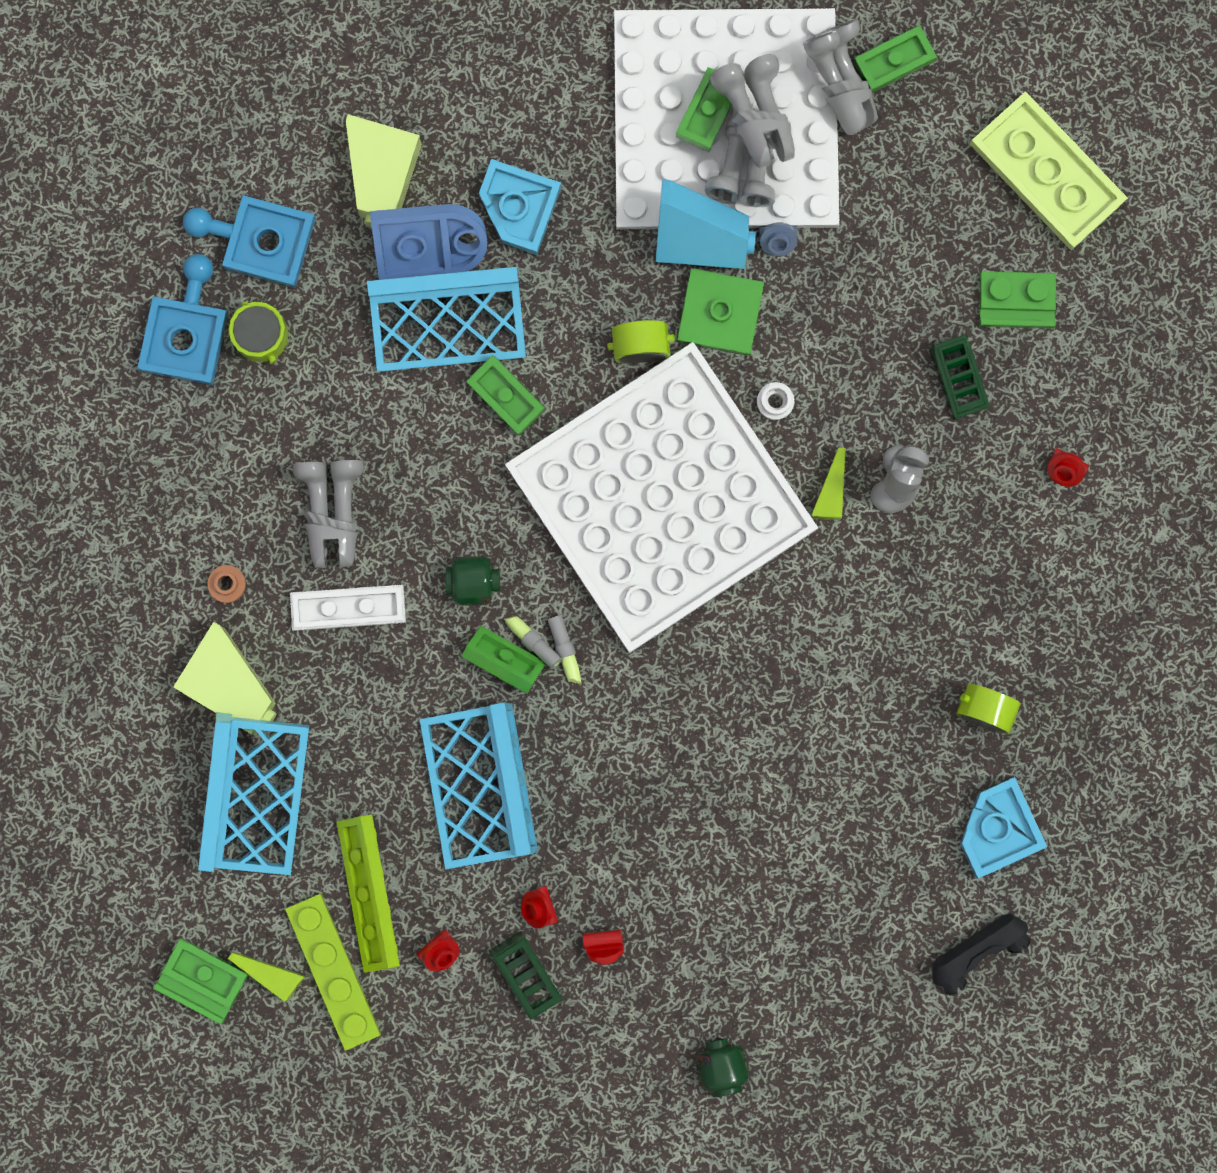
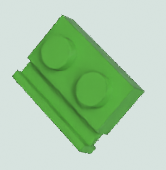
(1017, 300)
(201, 981)

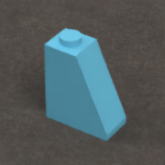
(701, 230)

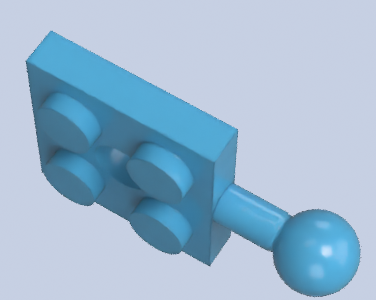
(251, 223)
(172, 317)

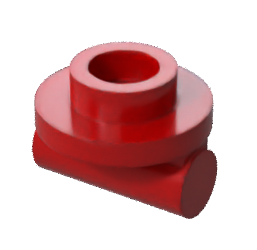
(1066, 468)
(538, 908)
(604, 946)
(439, 952)

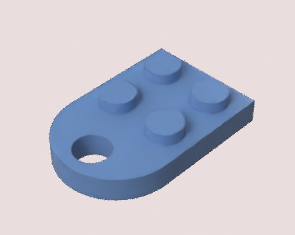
(426, 240)

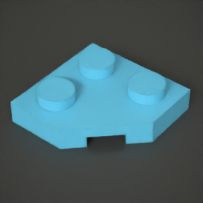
(518, 204)
(1000, 829)

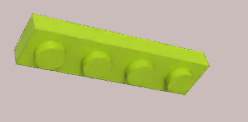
(368, 893)
(333, 972)

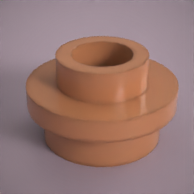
(234, 592)

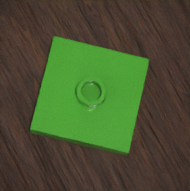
(720, 312)

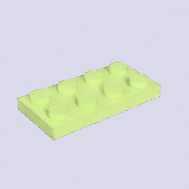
(1048, 171)

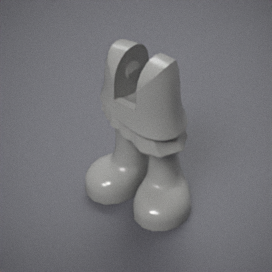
(846, 91)
(761, 124)
(726, 186)
(903, 478)
(319, 524)

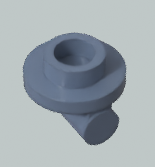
(778, 238)

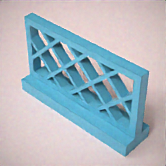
(445, 286)
(510, 779)
(219, 793)

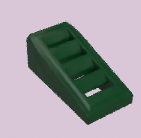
(959, 343)
(507, 948)

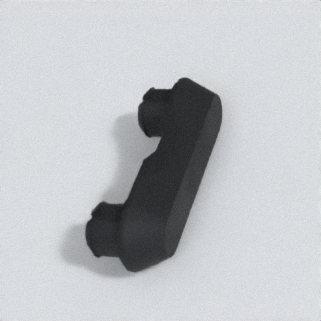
(953, 965)

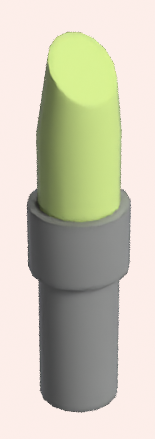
(533, 641)
(565, 649)

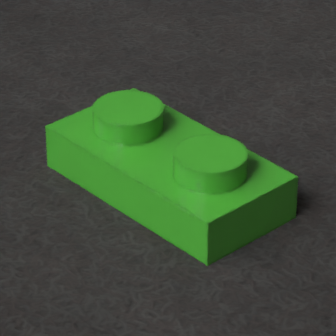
(895, 59)
(704, 115)
(506, 395)
(503, 659)

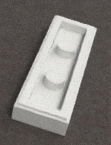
(348, 607)

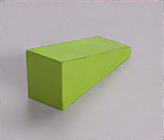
(830, 500)
(275, 978)

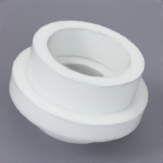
(775, 389)

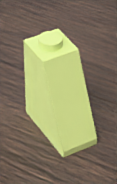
(380, 164)
(224, 679)

